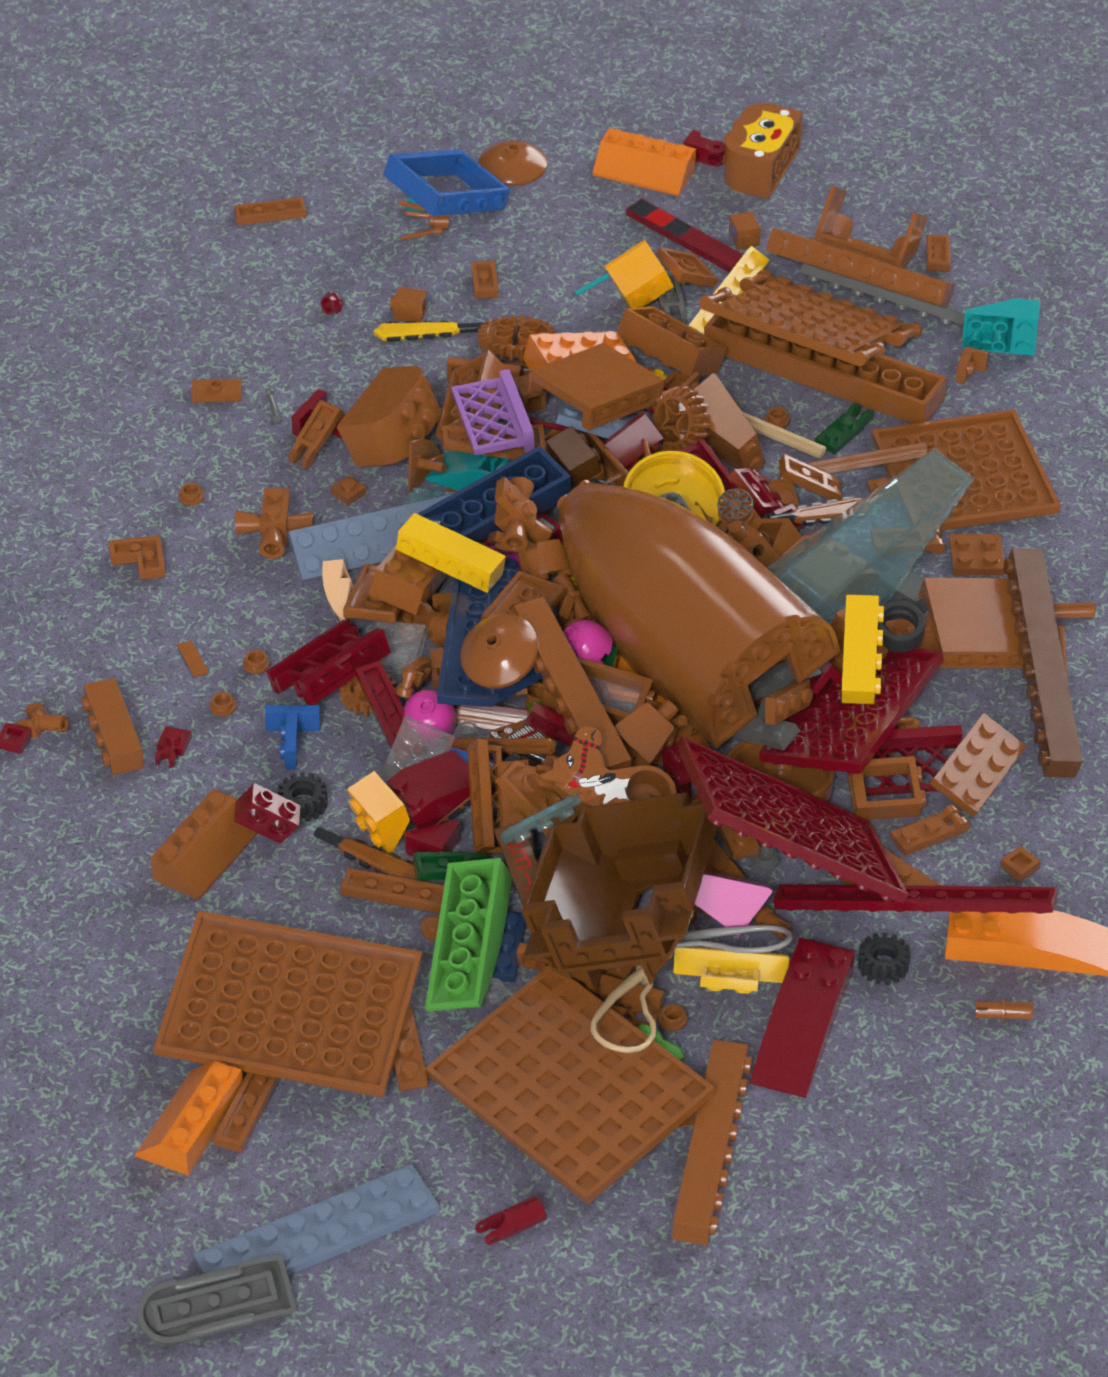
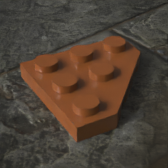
(520, 785)

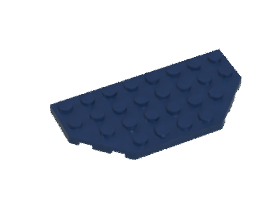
(465, 612)

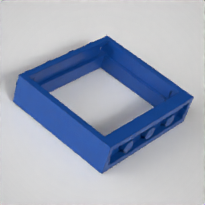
(408, 168)

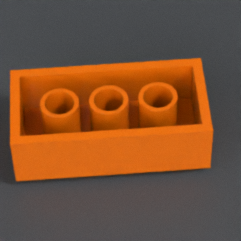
(547, 348)

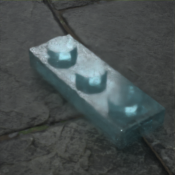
(541, 820)

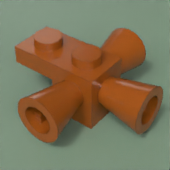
(517, 514)
(272, 522)

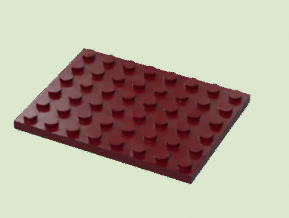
(790, 820)

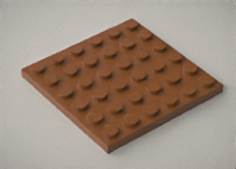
(991, 449)

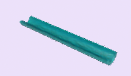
(592, 284)

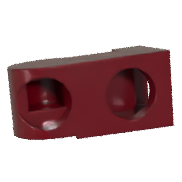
(707, 151)

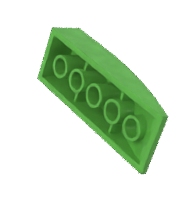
(468, 933)

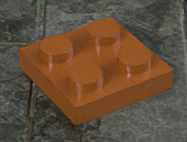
(686, 267)
(976, 554)

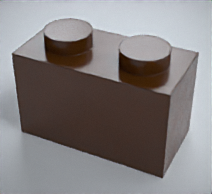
(574, 455)

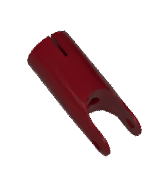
(512, 1220)

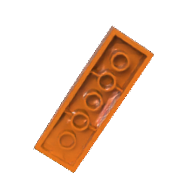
(1029, 941)

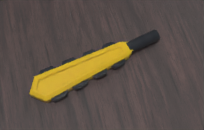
(411, 330)

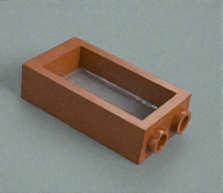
(616, 689)

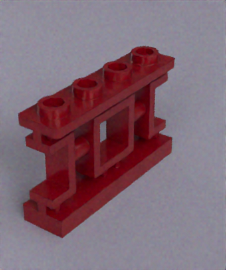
(328, 661)

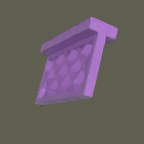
(512, 410)

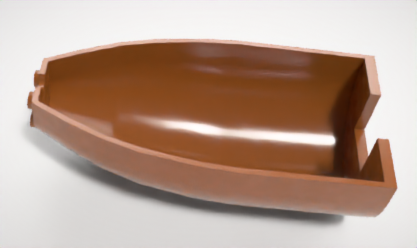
(686, 603)

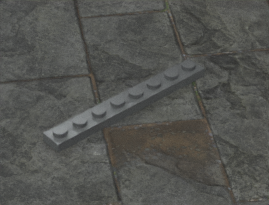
(881, 295)

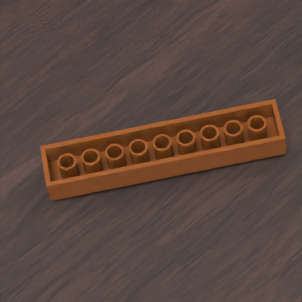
(879, 385)

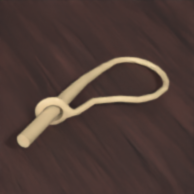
(630, 982)

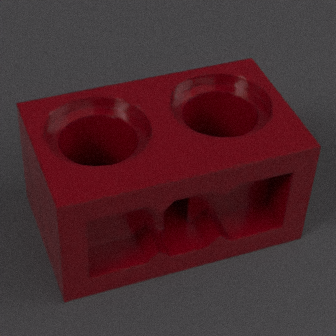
(267, 813)

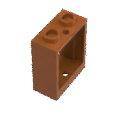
(888, 808)

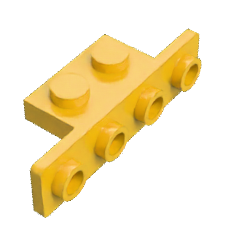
(730, 970)

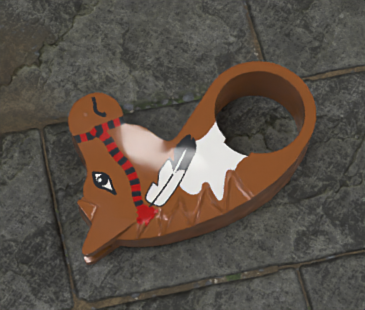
(584, 773)

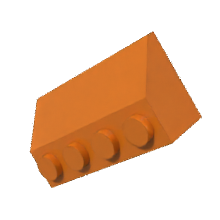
(644, 161)
(191, 1117)

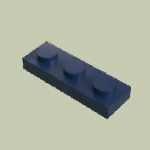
(507, 960)

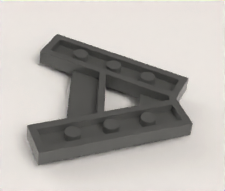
(758, 732)

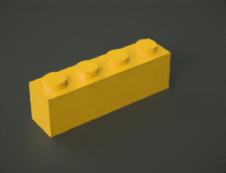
(450, 552)
(860, 649)

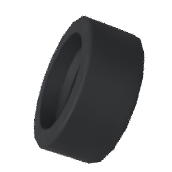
(906, 611)

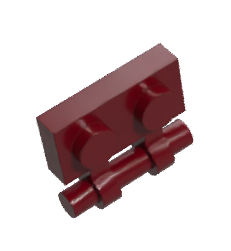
(756, 485)

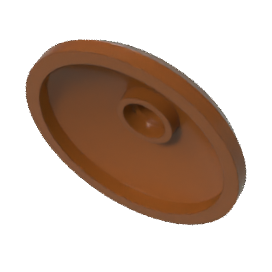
(514, 162)
(507, 659)

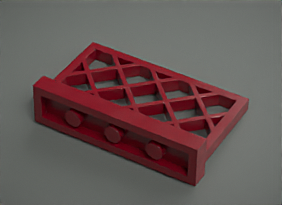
(915, 740)

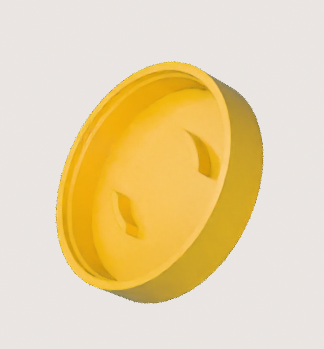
(679, 474)

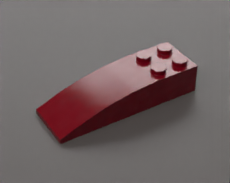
(803, 1017)

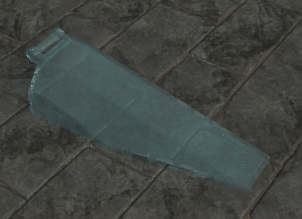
(875, 539)

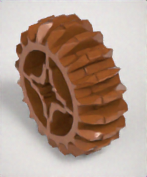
(680, 418)

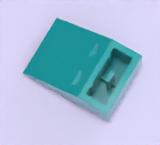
(1003, 327)
(465, 469)

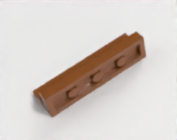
(480, 795)
(629, 1000)

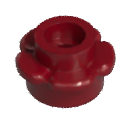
(331, 303)

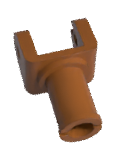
(41, 721)

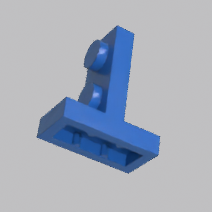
(290, 720)

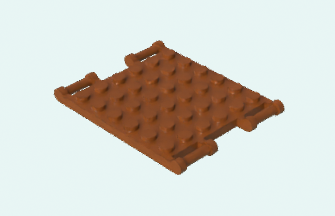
(810, 318)

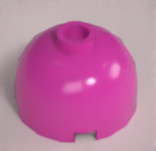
(588, 640)
(424, 708)

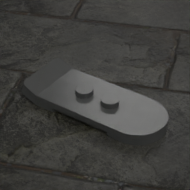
(216, 1301)

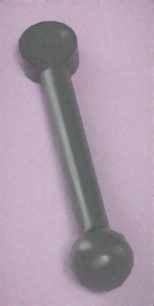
(269, 392)

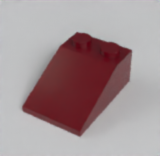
(432, 788)

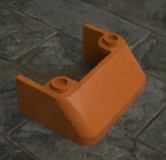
(837, 229)

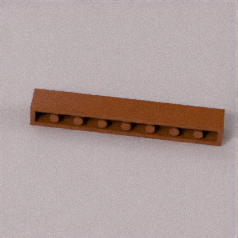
(860, 267)
(569, 684)
(710, 1144)

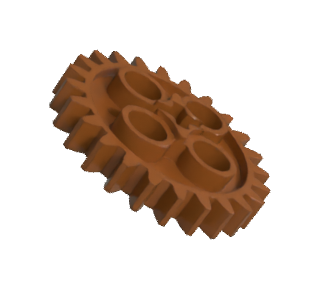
(500, 335)

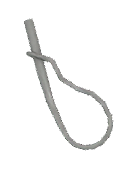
(695, 938)

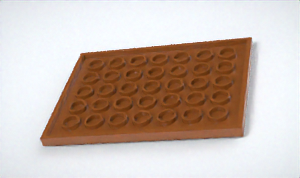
(289, 1003)

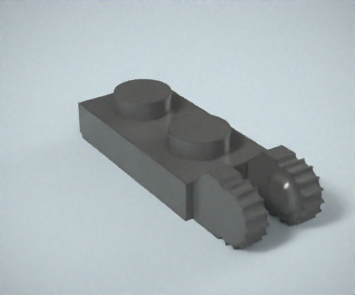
(673, 301)

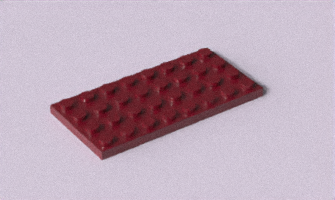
(849, 734)

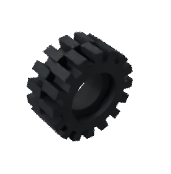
(306, 786)
(883, 970)

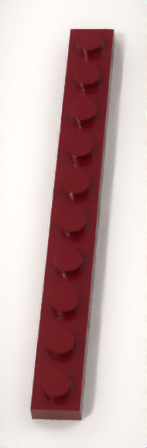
(920, 898)

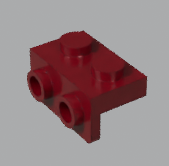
(675, 768)

